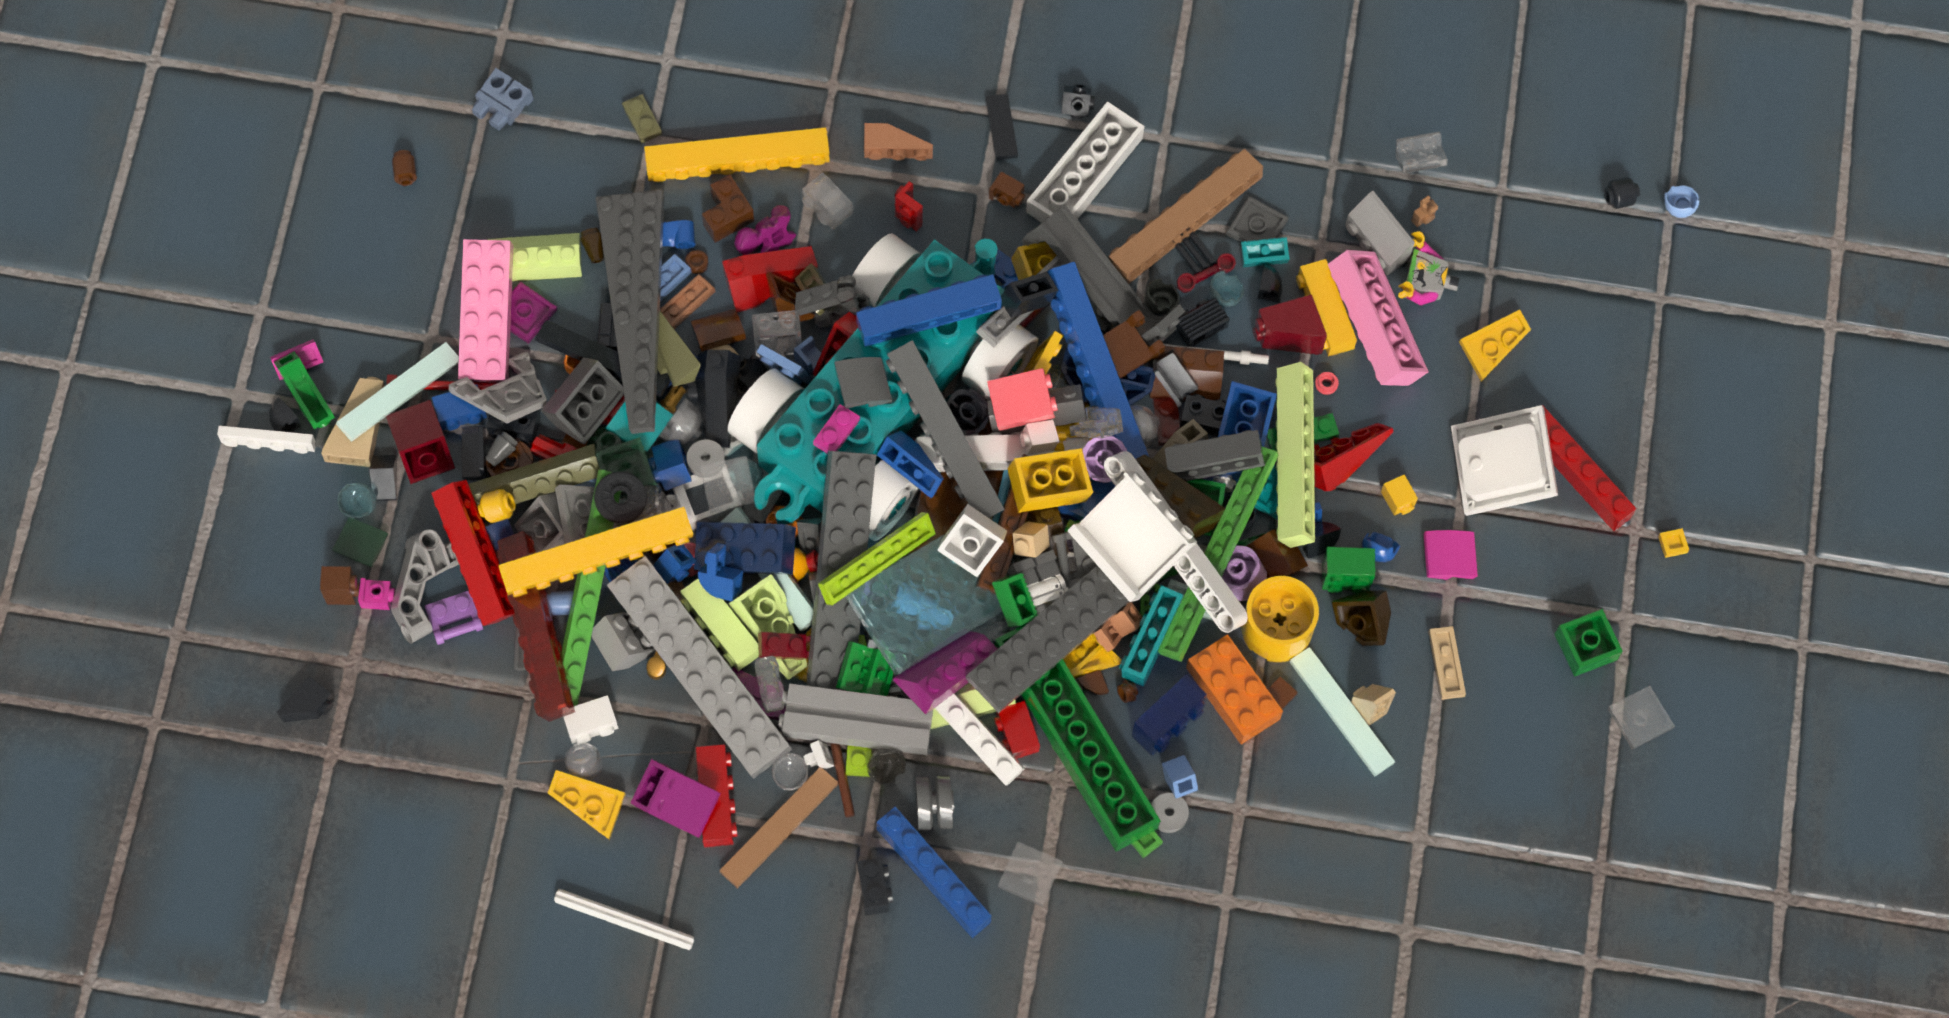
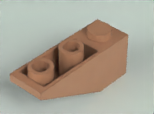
(887, 141)

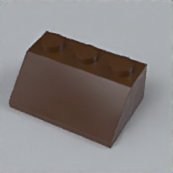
(1204, 367)

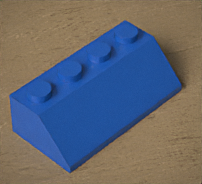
(1247, 410)

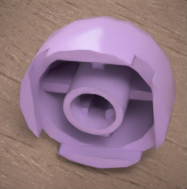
(1096, 453)

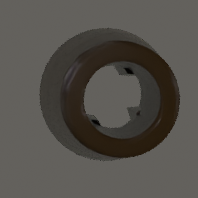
(592, 244)

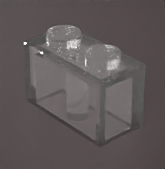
(827, 201)

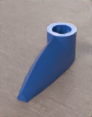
(679, 234)

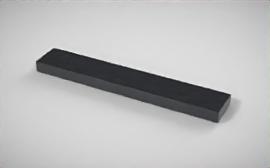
(580, 346)

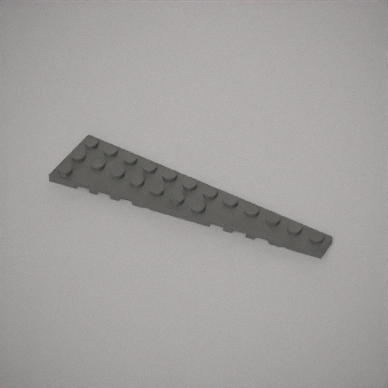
(633, 260)

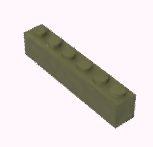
(542, 476)

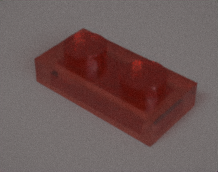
(1168, 418)

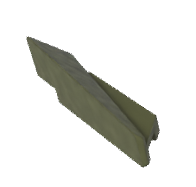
(675, 356)

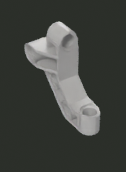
(428, 558)

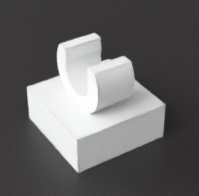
(820, 756)

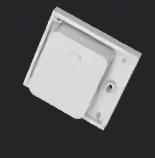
(1506, 463)

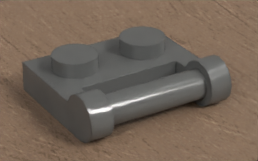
(1083, 561)

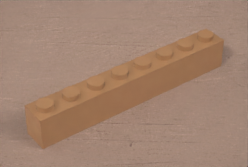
(1189, 211)

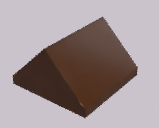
(784, 295)
(1277, 557)

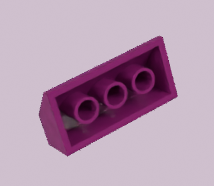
(944, 671)

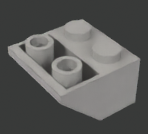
(621, 641)

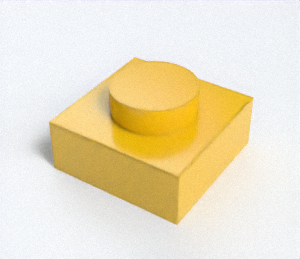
(1673, 543)

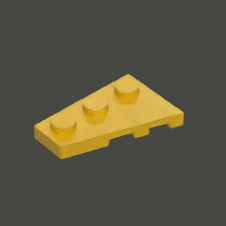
(1492, 343)

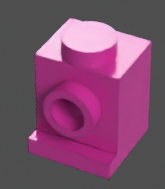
(370, 601)

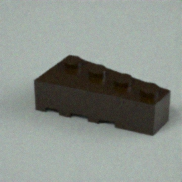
(1191, 505)

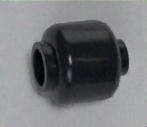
(1621, 193)

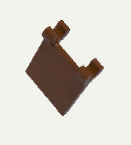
(1128, 347)

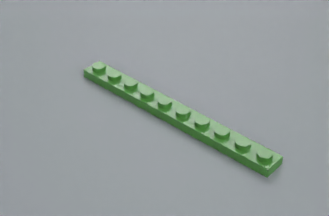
(1218, 553)
(584, 606)

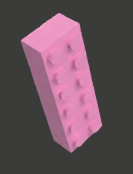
(485, 310)
(1377, 318)

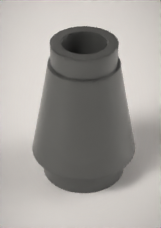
(501, 448)

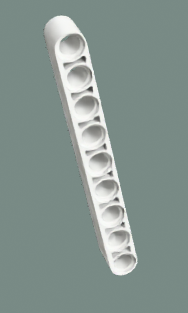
(1194, 564)

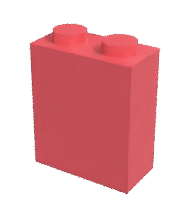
(1022, 399)

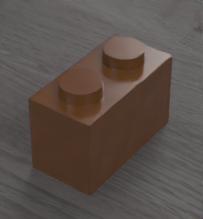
(339, 585)

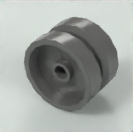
(934, 802)

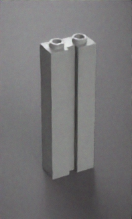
(855, 719)

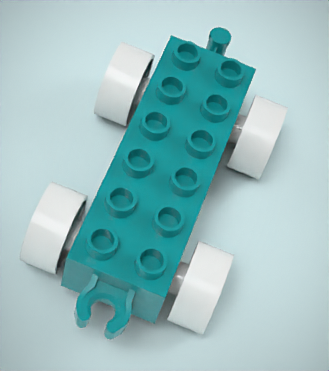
(783, 418)

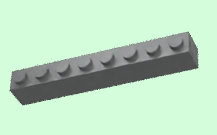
(944, 429)

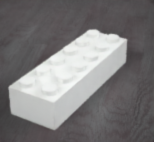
(1087, 164)

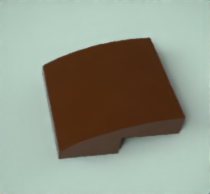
(718, 330)

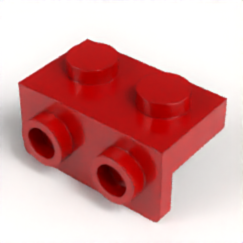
(907, 209)

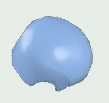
(1681, 201)

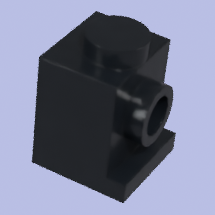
(750, 371)

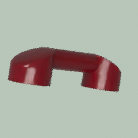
(1187, 282)

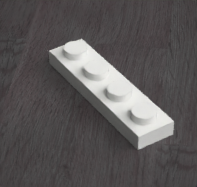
(265, 438)

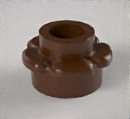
(1127, 691)

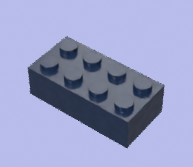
(749, 546)

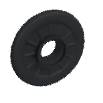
(610, 508)

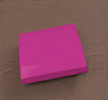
(1450, 554)

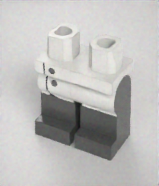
(1041, 579)

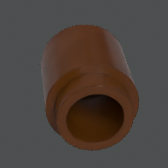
(404, 167)

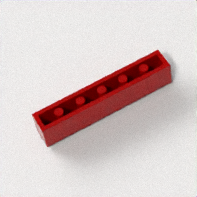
(1587, 476)
(473, 551)

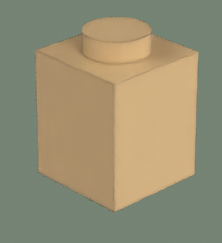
(1031, 539)

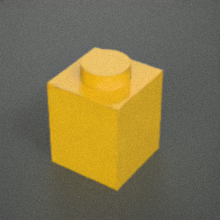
(1399, 495)

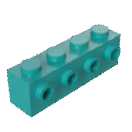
(1154, 626)

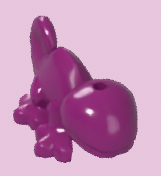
(769, 231)

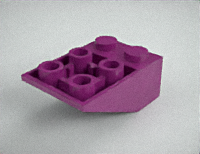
(675, 798)

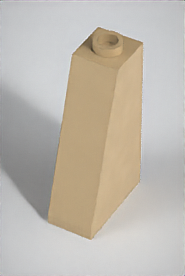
(361, 450)

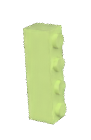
(721, 624)

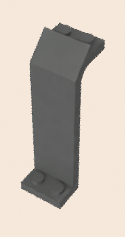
(1099, 275)

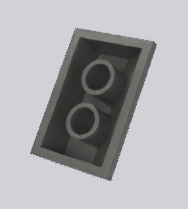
(584, 400)

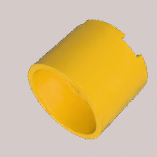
(1289, 603)

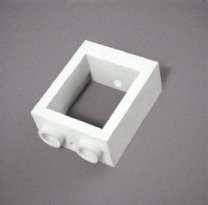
(679, 491)

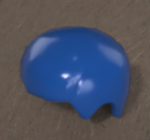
(1384, 546)

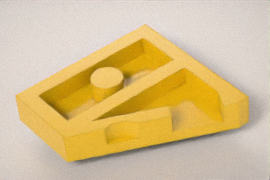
(1090, 657)

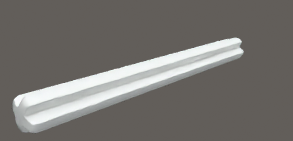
(624, 919)

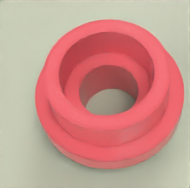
(1328, 377)

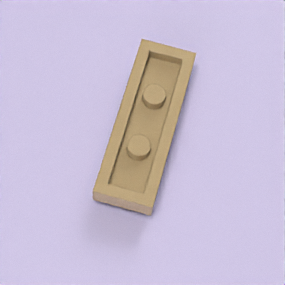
(1447, 663)

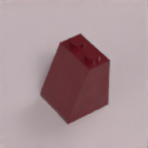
(1291, 327)
(420, 442)

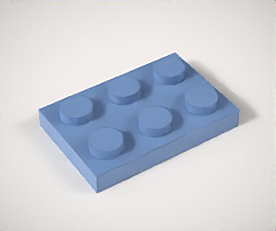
(784, 365)

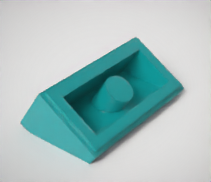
(1264, 251)

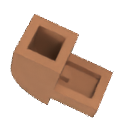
(1118, 626)

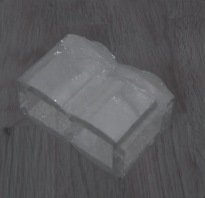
(770, 686)

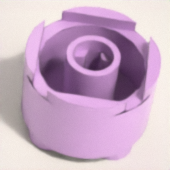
(1243, 572)

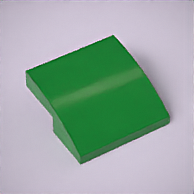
(864, 671)

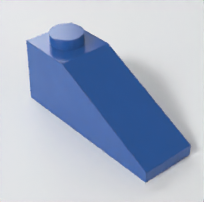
(911, 462)

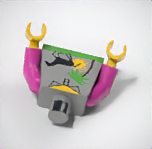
(1426, 274)

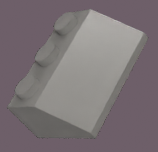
(1380, 233)

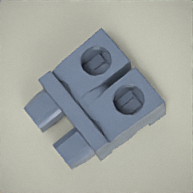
(501, 98)

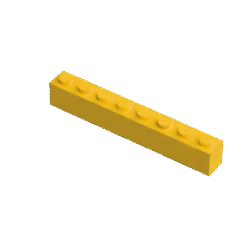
(737, 154)
(595, 551)

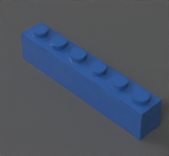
(928, 310)
(933, 872)

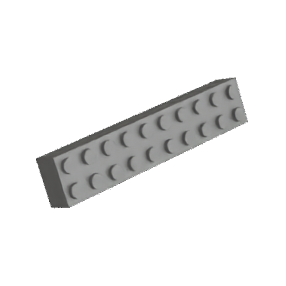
(699, 667)

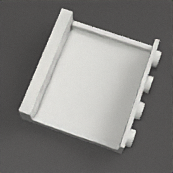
(1133, 536)

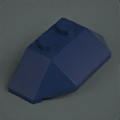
(1135, 384)

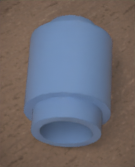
(560, 602)

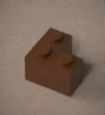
(731, 212)

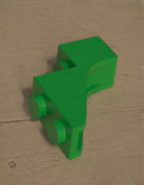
(304, 390)

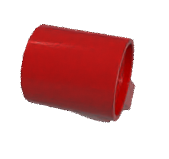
(547, 448)

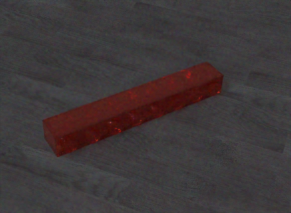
(538, 638)

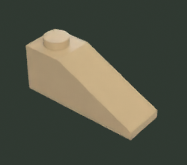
(1373, 702)

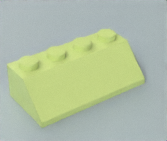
(546, 256)

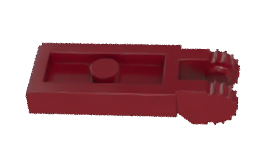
(783, 645)

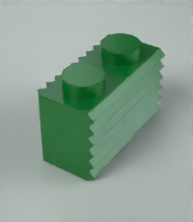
(1015, 599)

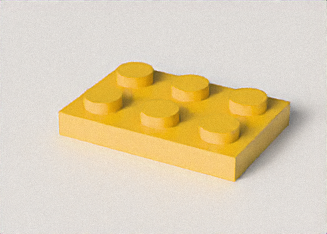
(1044, 353)

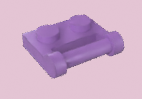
(451, 611)

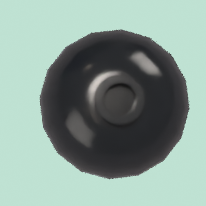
(969, 410)

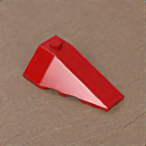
(748, 279)
(1345, 455)

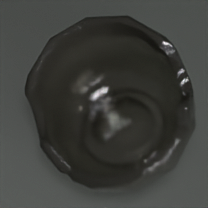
(885, 765)

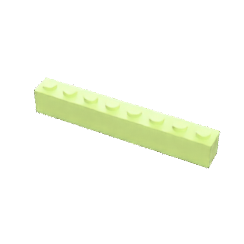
(1295, 454)

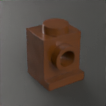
(1007, 190)

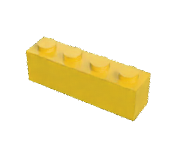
(1317, 280)

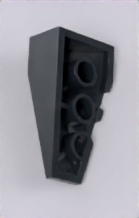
(717, 392)

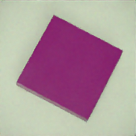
(528, 312)

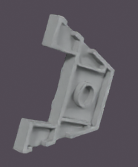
(508, 398)

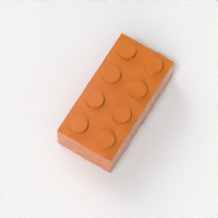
(1234, 689)

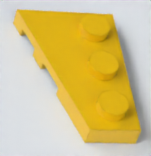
(588, 800)

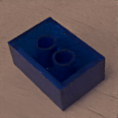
(1169, 715)

